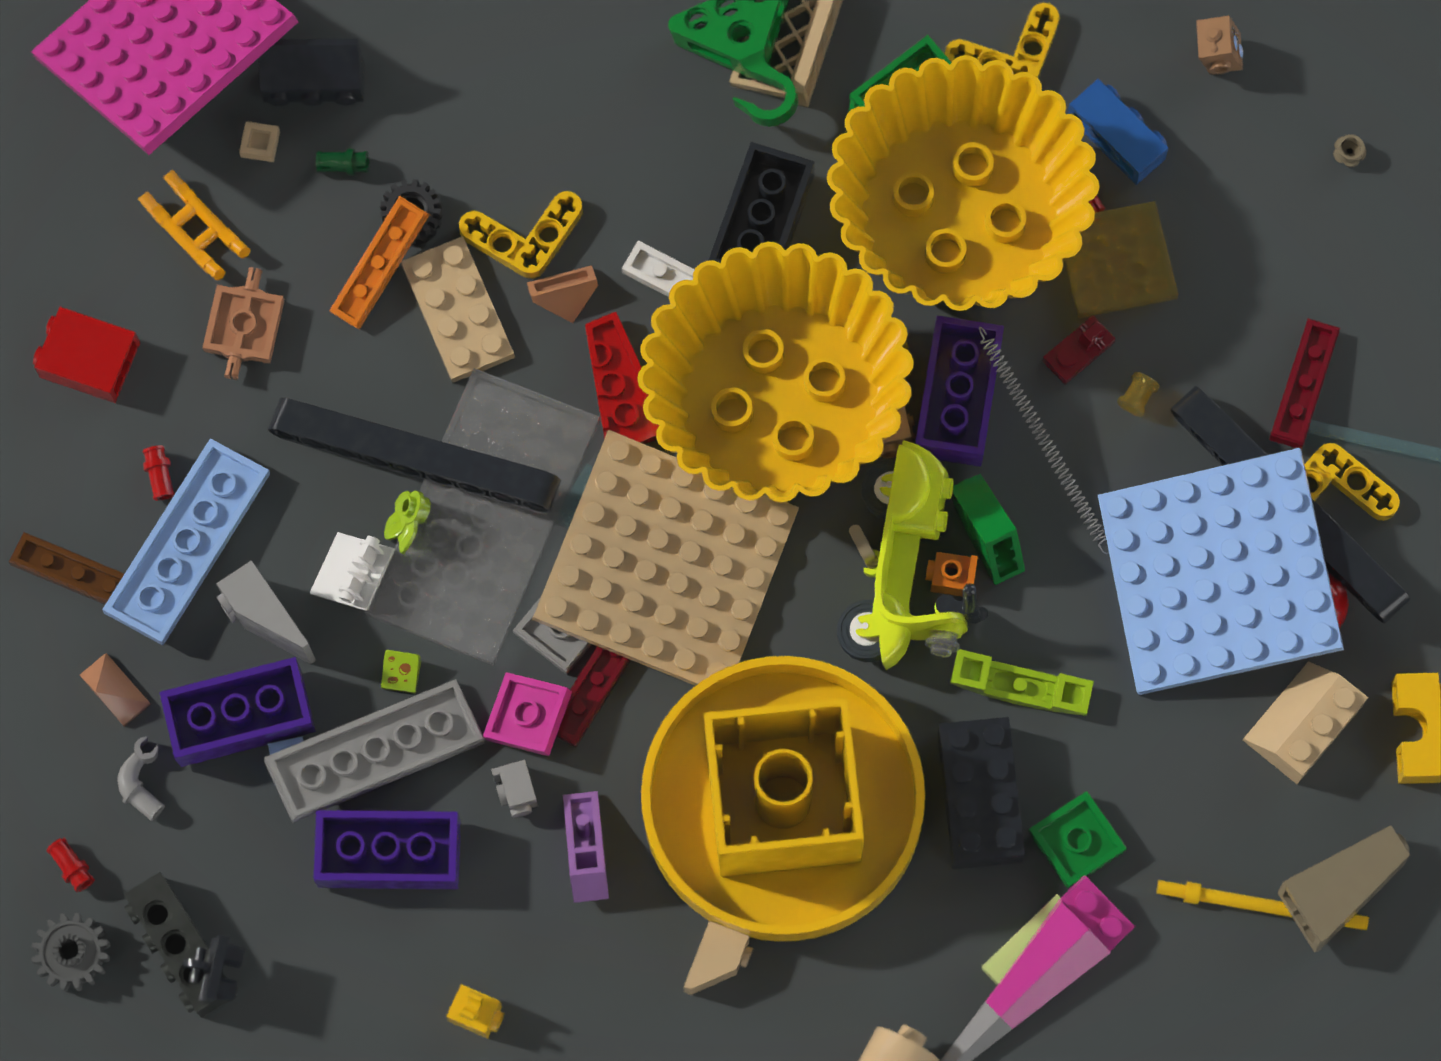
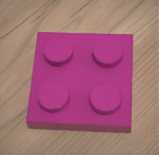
(527, 714)

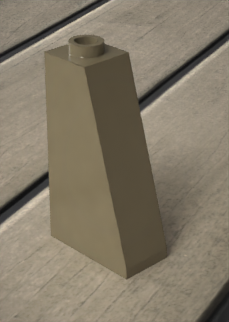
(1339, 886)

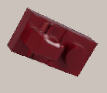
(1078, 349)

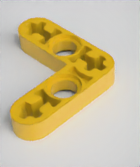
(1021, 60)
(520, 246)
(1327, 475)

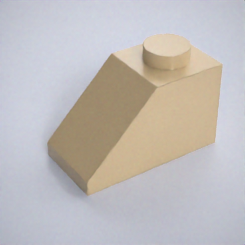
(718, 957)

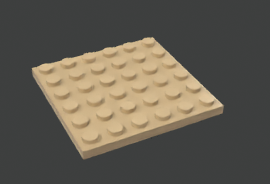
(663, 564)

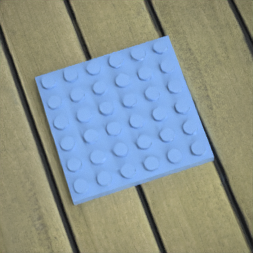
(1220, 572)

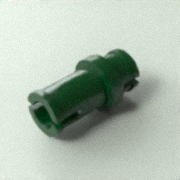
(343, 161)

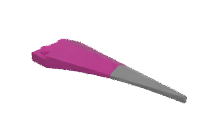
(1066, 945)

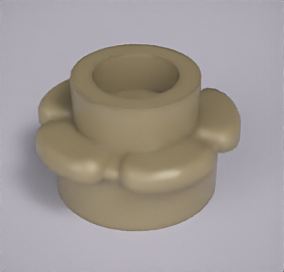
(1349, 142)

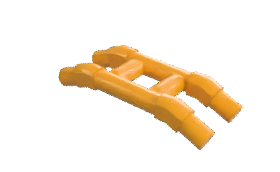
(193, 207)

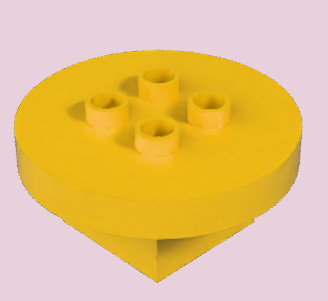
(783, 798)

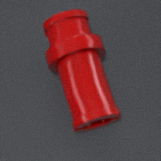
(157, 468)
(74, 870)

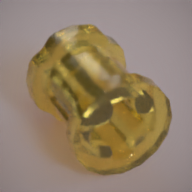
(1138, 394)

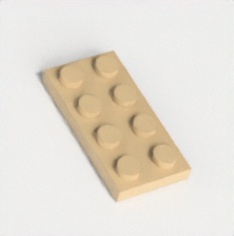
(457, 309)

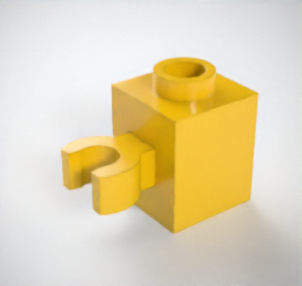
(475, 1012)

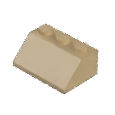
(1305, 720)

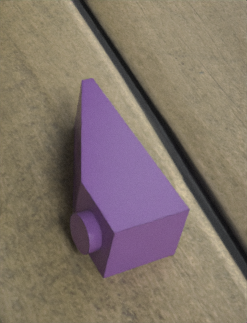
(585, 847)

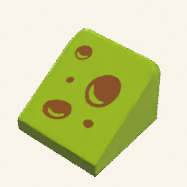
(400, 671)

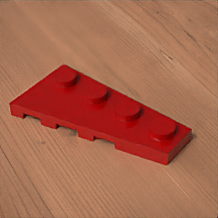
(616, 381)

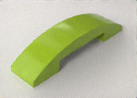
(1021, 685)

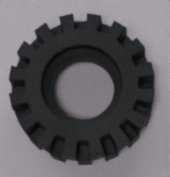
(420, 194)

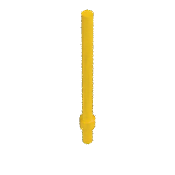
(1194, 893)

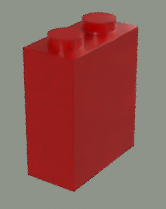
(86, 354)

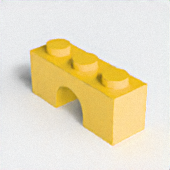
(1420, 698)

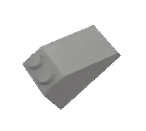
(251, 601)

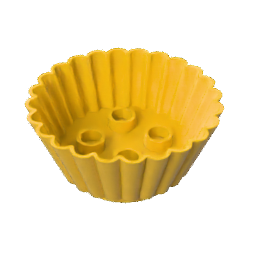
(962, 183)
(775, 372)

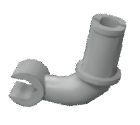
(131, 787)

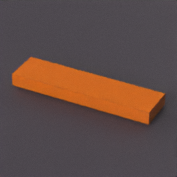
(379, 262)

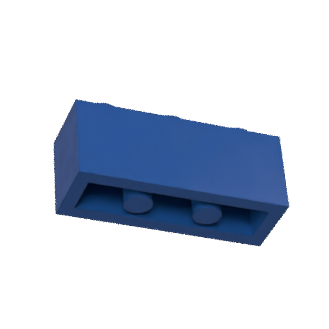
(1119, 131)

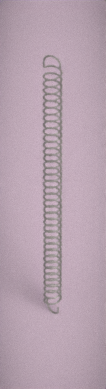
(1040, 443)

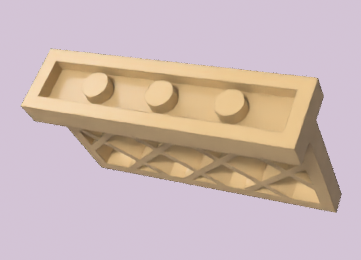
(811, 54)

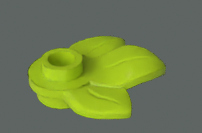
(403, 523)

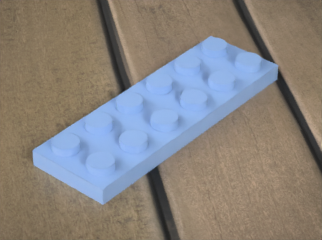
(186, 542)

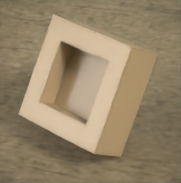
(259, 141)

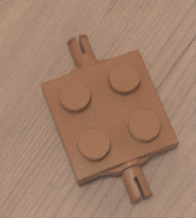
(243, 323)

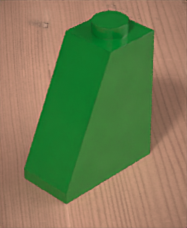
(988, 528)

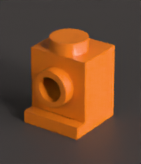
(949, 584)

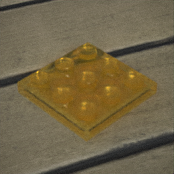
(1121, 262)

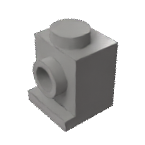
(515, 788)

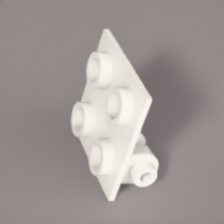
(352, 570)

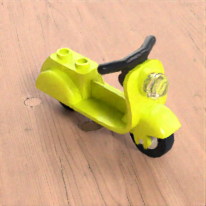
(911, 500)

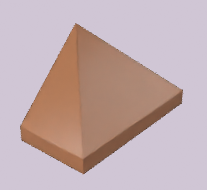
(565, 292)
(115, 689)

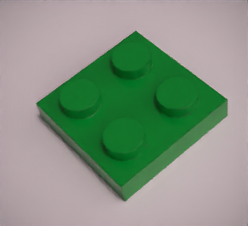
(1077, 839)

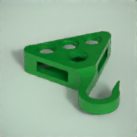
(751, 58)

